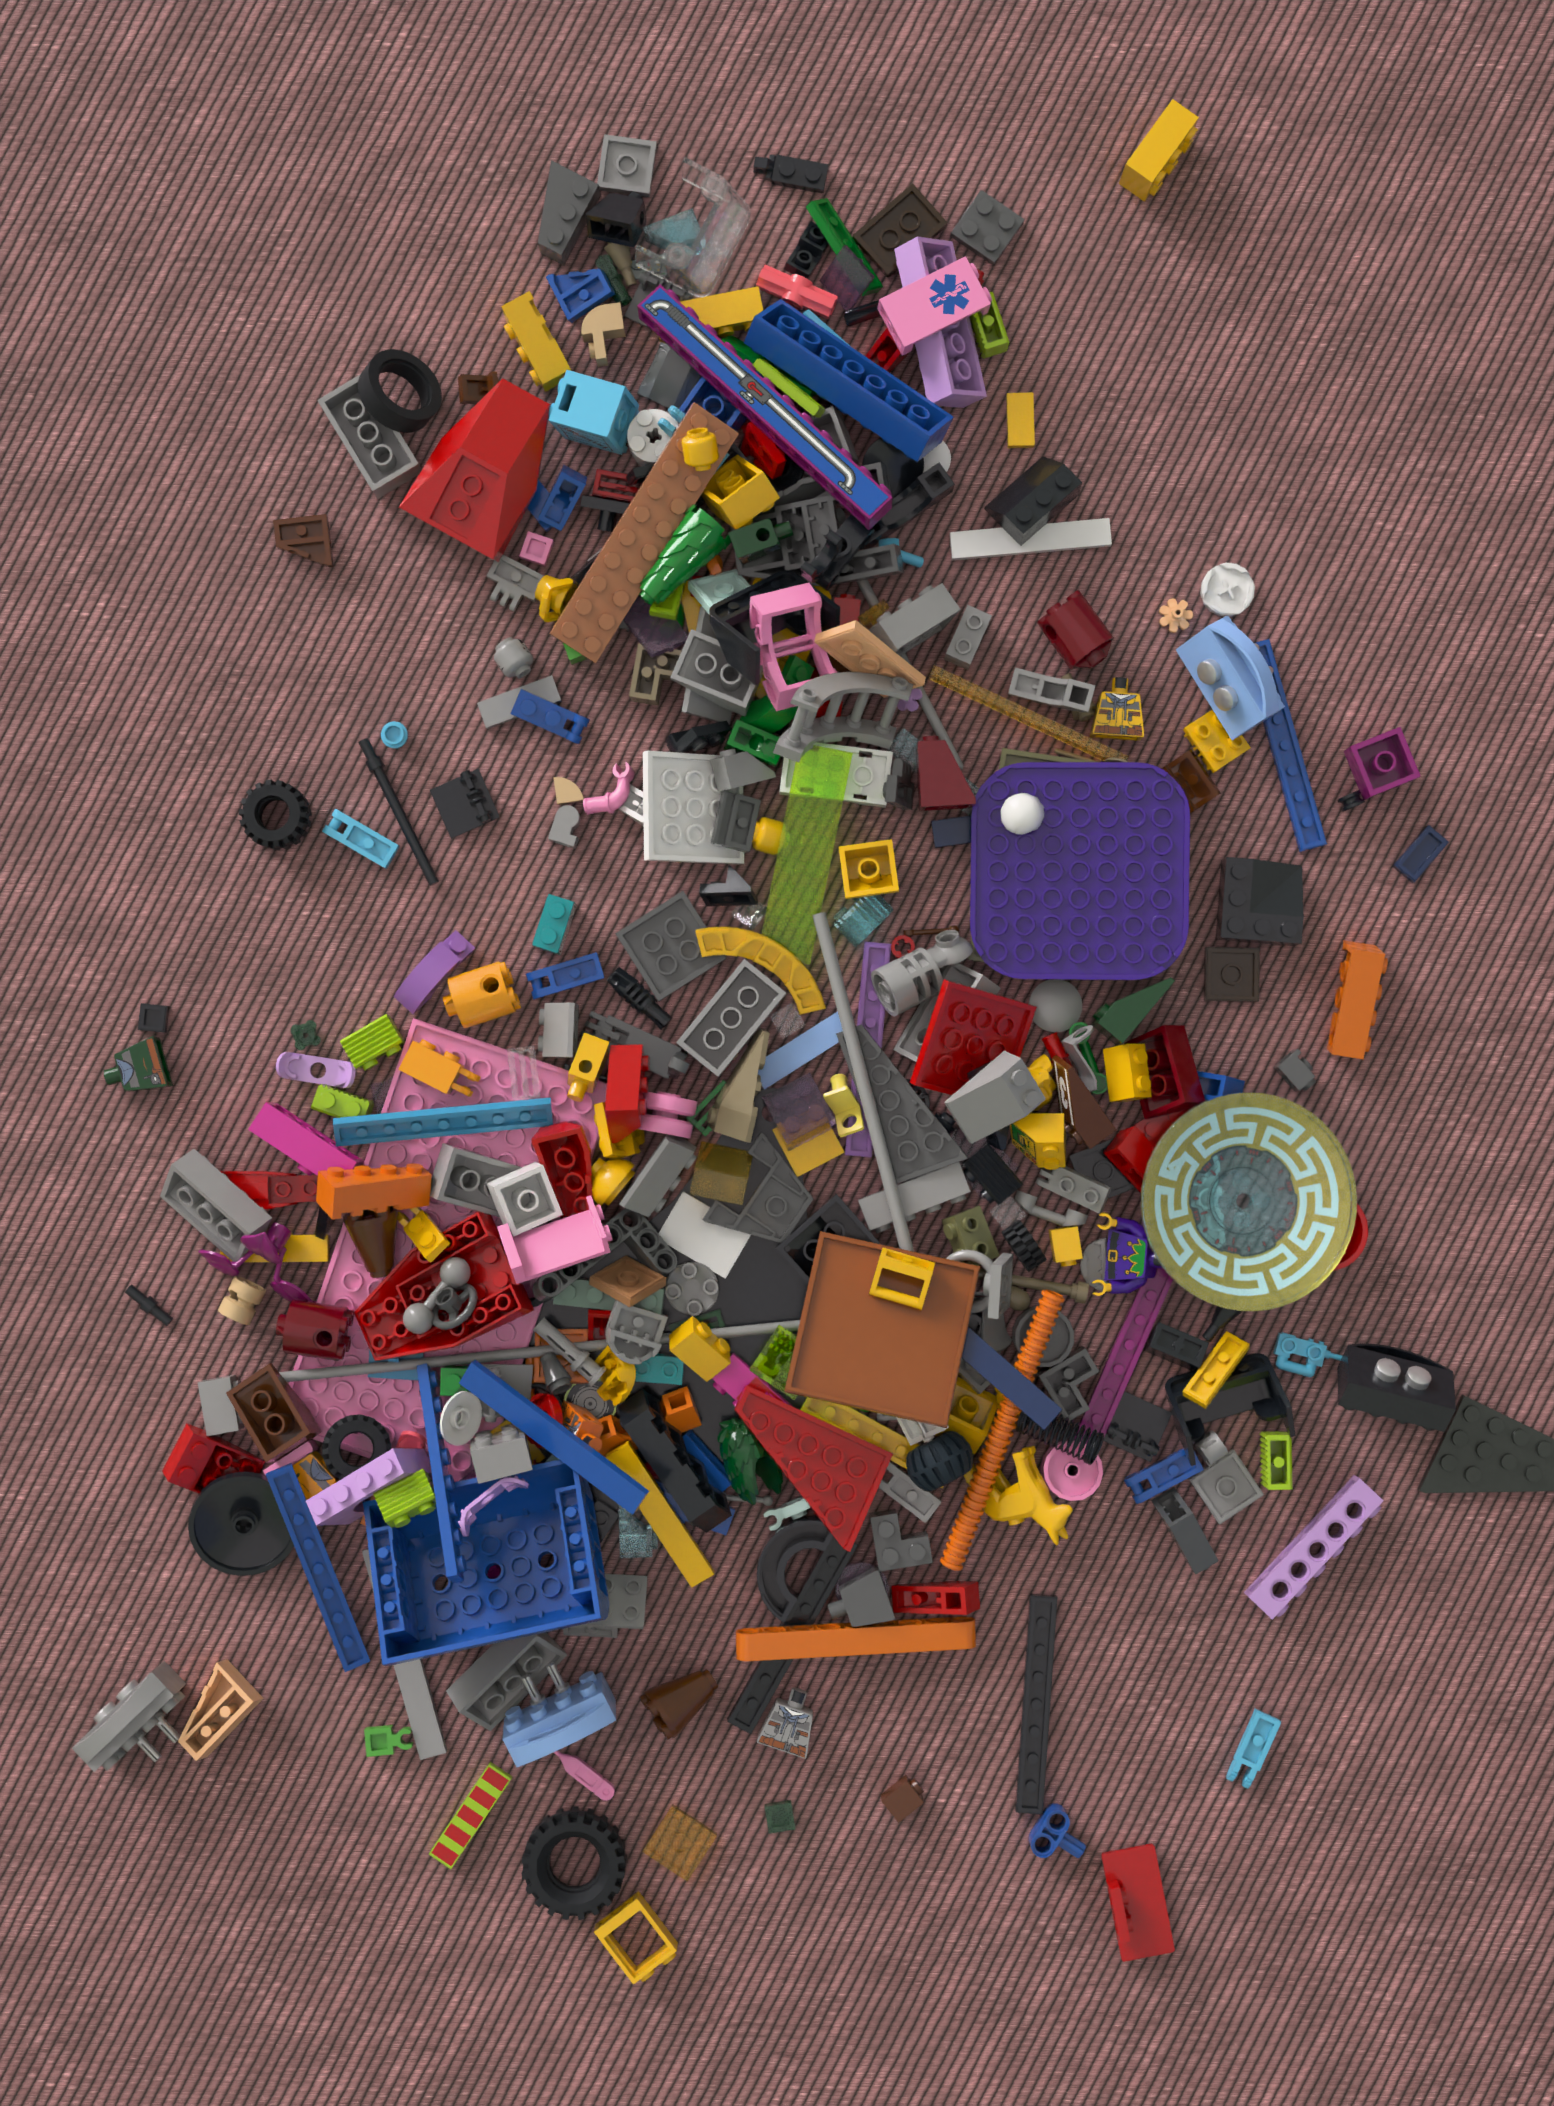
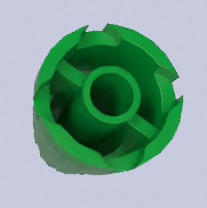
(688, 550)

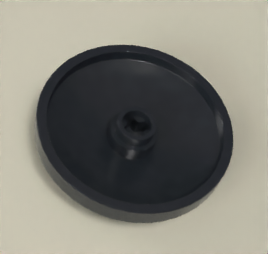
(239, 1525)

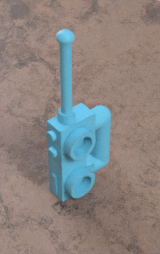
(1315, 1353)

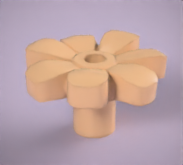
(1175, 615)

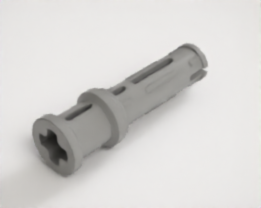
(579, 1360)

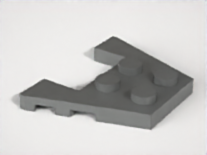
(774, 1204)

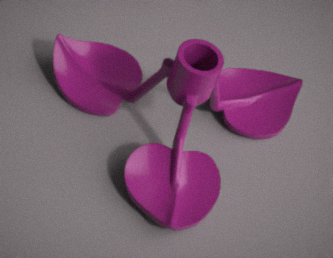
(267, 1247)

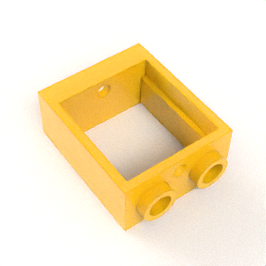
(618, 1917)

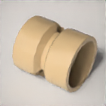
(241, 1301)

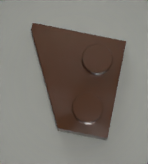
(305, 538)

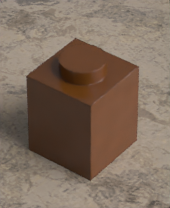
(903, 1798)

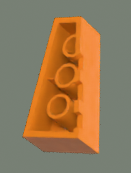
(1356, 999)

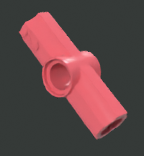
(797, 291)

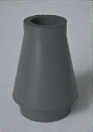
(555, 1375)

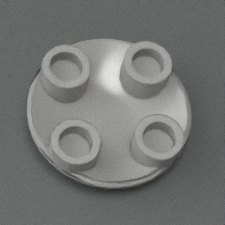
(1057, 1005)
(692, 1288)

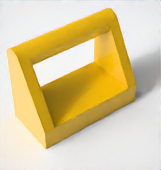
(906, 1265)

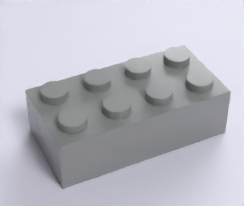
(375, 449)
(731, 1018)

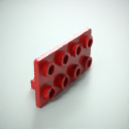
(1137, 1902)

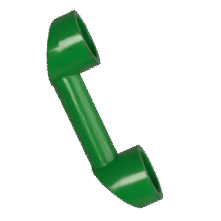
(1089, 1057)

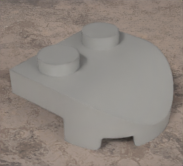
(634, 1332)

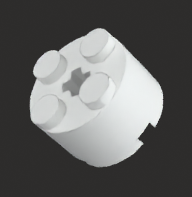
(644, 428)

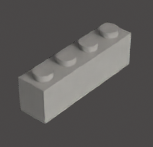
(916, 1195)

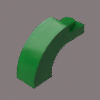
(763, 714)

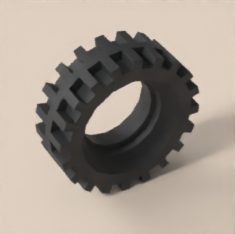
(566, 1898)

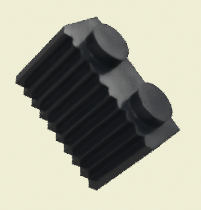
(992, 1174)

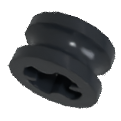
(1351, 800)

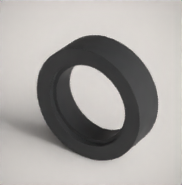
(383, 408)

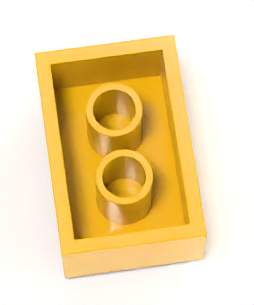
(1159, 151)
(739, 492)

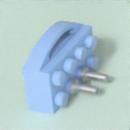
(558, 1719)

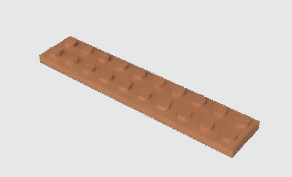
(638, 540)

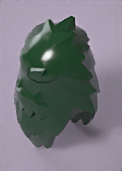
(745, 1457)

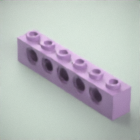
(1315, 1531)

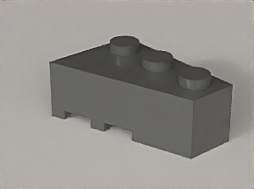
(564, 211)

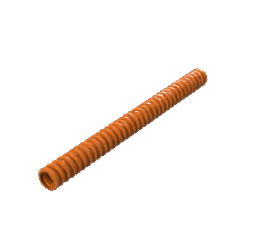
(1000, 1435)

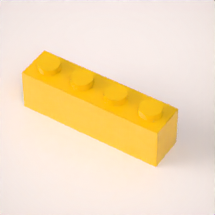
(727, 310)

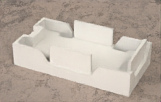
(864, 777)

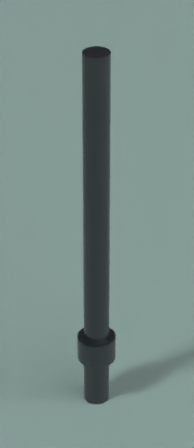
(376, 766)

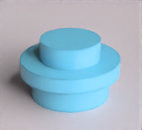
(394, 734)

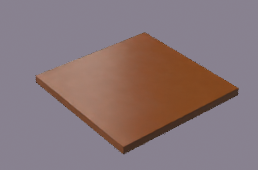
(875, 1350)

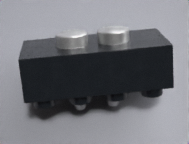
(1396, 1385)

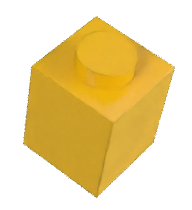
(1065, 1245)

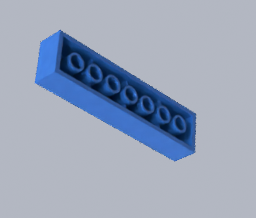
(848, 380)

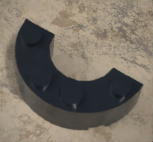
(775, 1553)

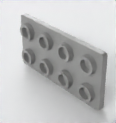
(626, 1608)

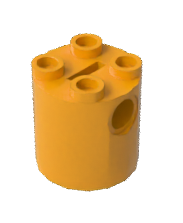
(474, 997)

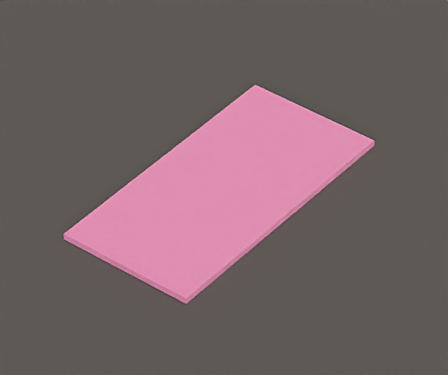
(347, 1282)

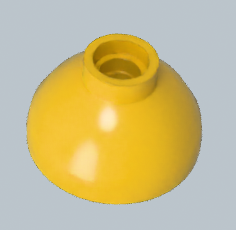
(610, 1179)

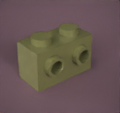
(970, 1232)

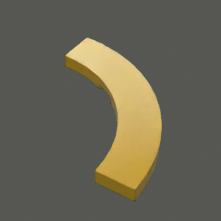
(768, 954)

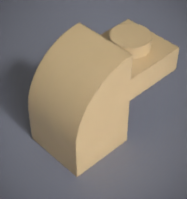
(602, 324)

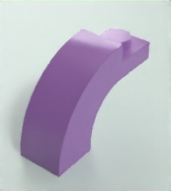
(432, 971)

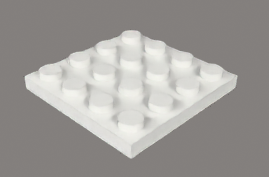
(682, 809)

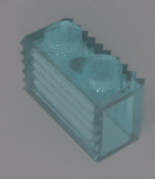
(861, 918)

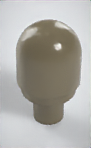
(1019, 1299)

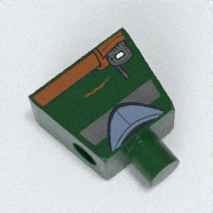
(747, 539)
(140, 1067)

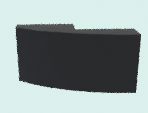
(808, 252)

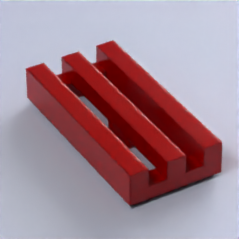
(609, 495)

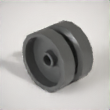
(1060, 1340)

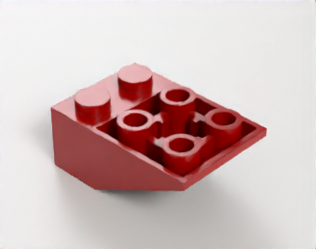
(203, 1458)

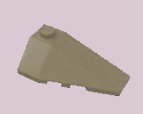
(734, 1107)

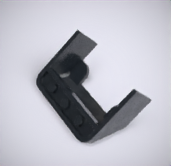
(732, 623)
(1248, 1387)

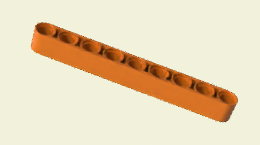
(845, 1640)

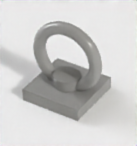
(996, 1281)

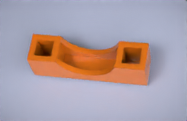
(677, 1410)

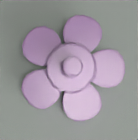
(911, 704)

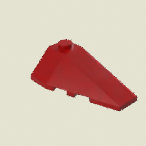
(567, 1161)

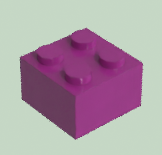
(1381, 763)

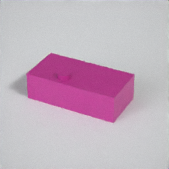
(301, 1141)

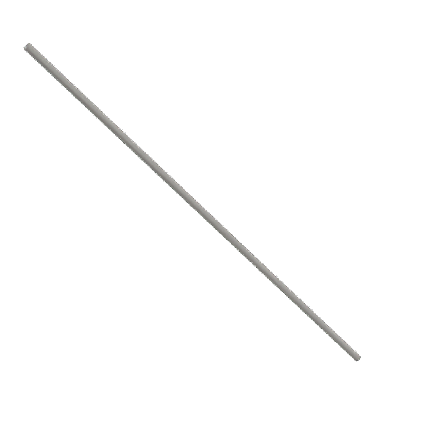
(506, 1354)

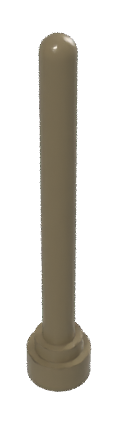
(1076, 1291)

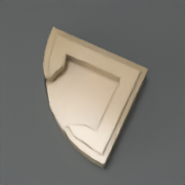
(567, 791)

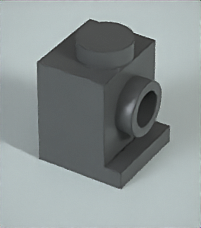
(1296, 1071)

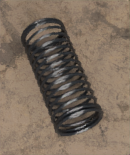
(1093, 1445)

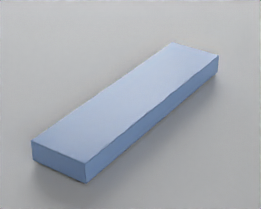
(800, 1050)

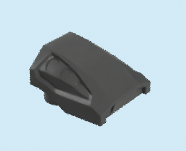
(668, 378)

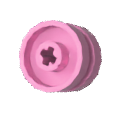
(665, 1113)
(1060, 1483)

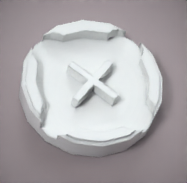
(1227, 589)

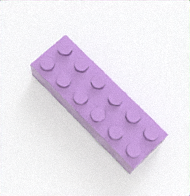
(950, 356)

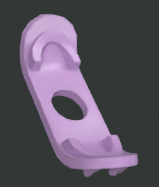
(298, 1067)
(468, 1514)

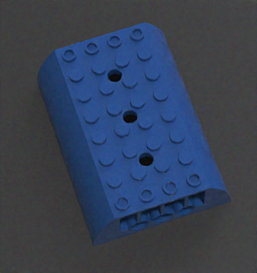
(510, 1532)

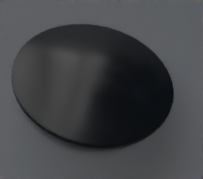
(901, 469)

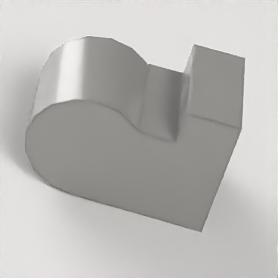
(564, 824)
(1211, 1448)

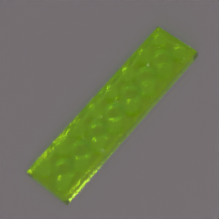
(806, 849)

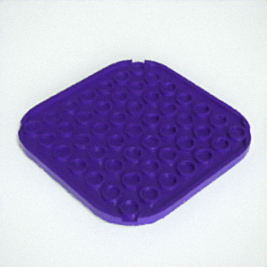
(1091, 887)

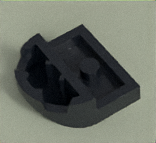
(698, 737)

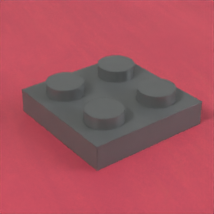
(987, 227)

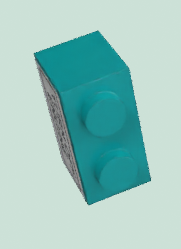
(554, 924)

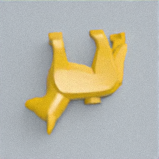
(1026, 1498)

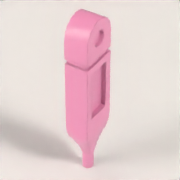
(587, 1776)

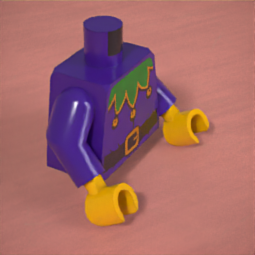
(1127, 1257)

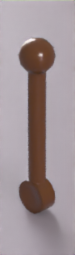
(928, 931)

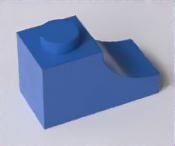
(562, 497)

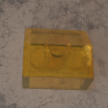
(721, 1173)

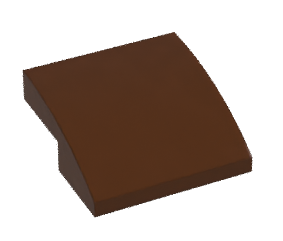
(1193, 779)

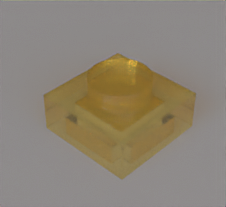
(874, 613)

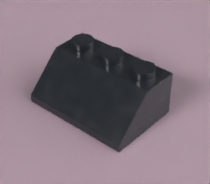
(1034, 498)

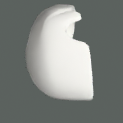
(1022, 813)

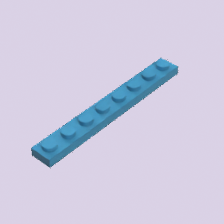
(442, 1122)

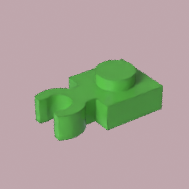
(382, 1740)

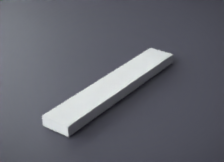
(1049, 538)

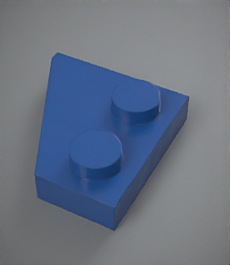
(580, 291)

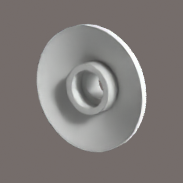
(460, 1418)

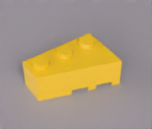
(535, 341)

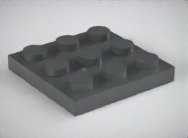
(667, 946)

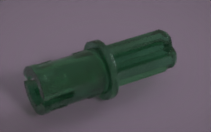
(621, 295)

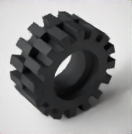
(1024, 1245)

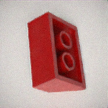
(625, 1090)

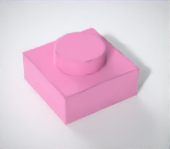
(536, 549)

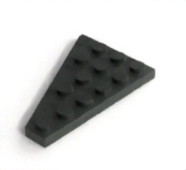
(1489, 1454)

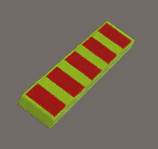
(470, 1815)

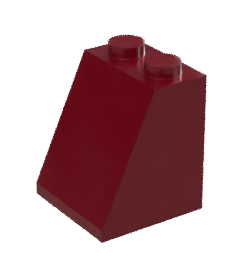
(940, 778)

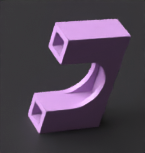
(344, 1499)

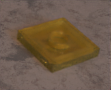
(679, 1842)

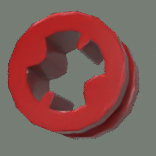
(907, 940)

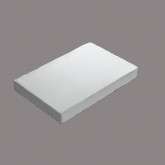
(700, 1240)

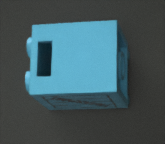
(593, 412)

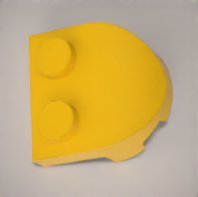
(626, 1147)
(617, 1379)

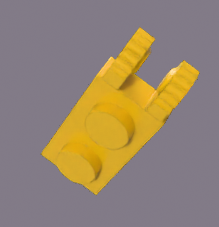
(424, 1233)

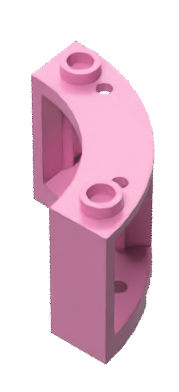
(776, 603)

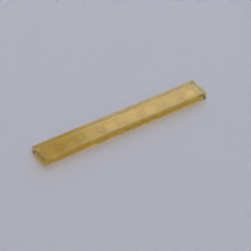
(1023, 715)

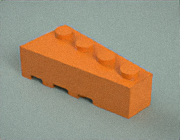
(372, 1189)

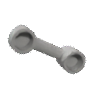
(1071, 1218)

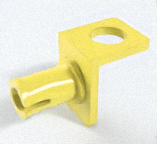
(844, 1105)

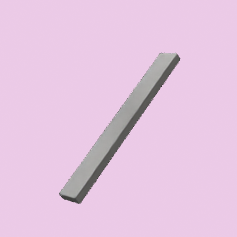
(417, 1701)

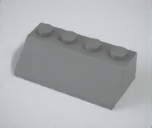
(914, 1034)
(213, 1204)
(495, 1678)

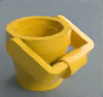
(554, 594)

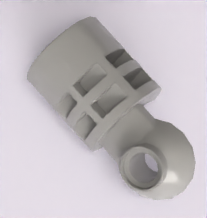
(917, 974)

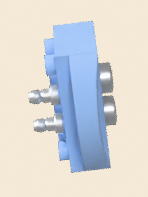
(1231, 676)

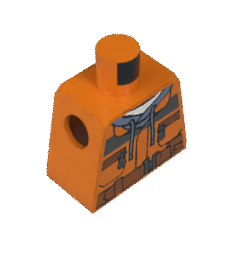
(582, 1424)

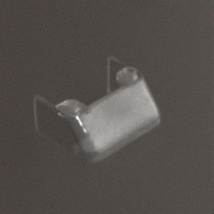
(704, 262)

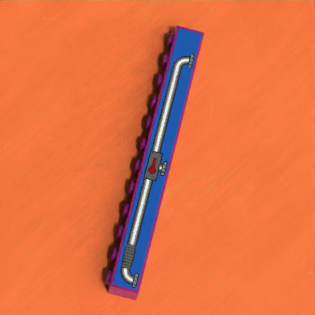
(765, 407)

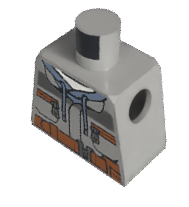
(788, 1725)

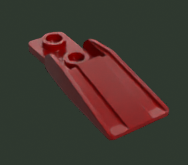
(275, 1188)

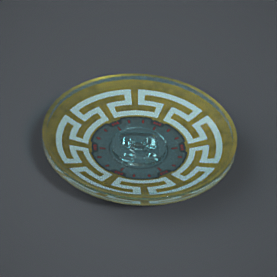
(1296, 1211)

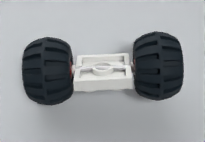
(938, 1458)

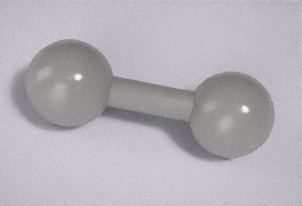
(419, 1316)

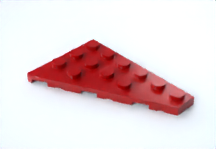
(824, 1463)

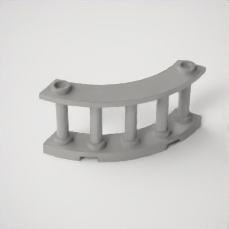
(829, 728)

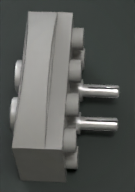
(121, 1724)

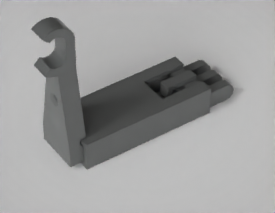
(664, 1057)

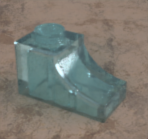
(635, 1537)

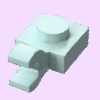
(795, 1508)

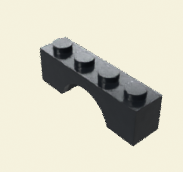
(912, 502)

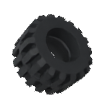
(256, 803)
(339, 1430)

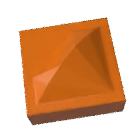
(715, 566)

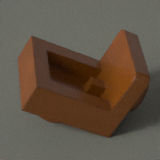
(475, 387)

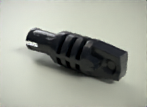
(638, 997)

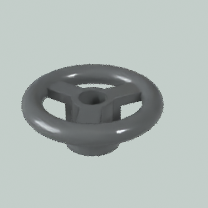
(451, 1302)

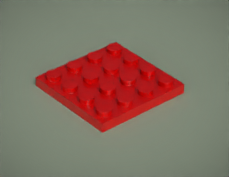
(967, 1032)

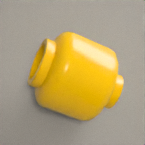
(700, 449)
(767, 835)

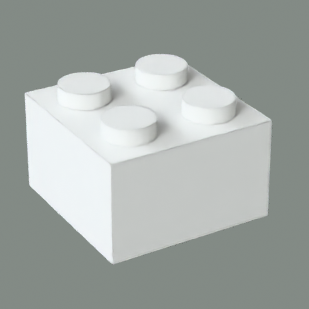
(524, 1198)

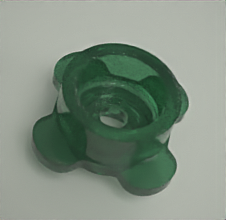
(298, 1031)

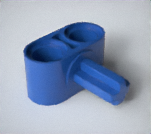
(1055, 1833)

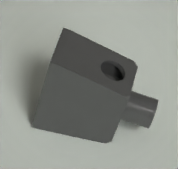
(863, 1600)

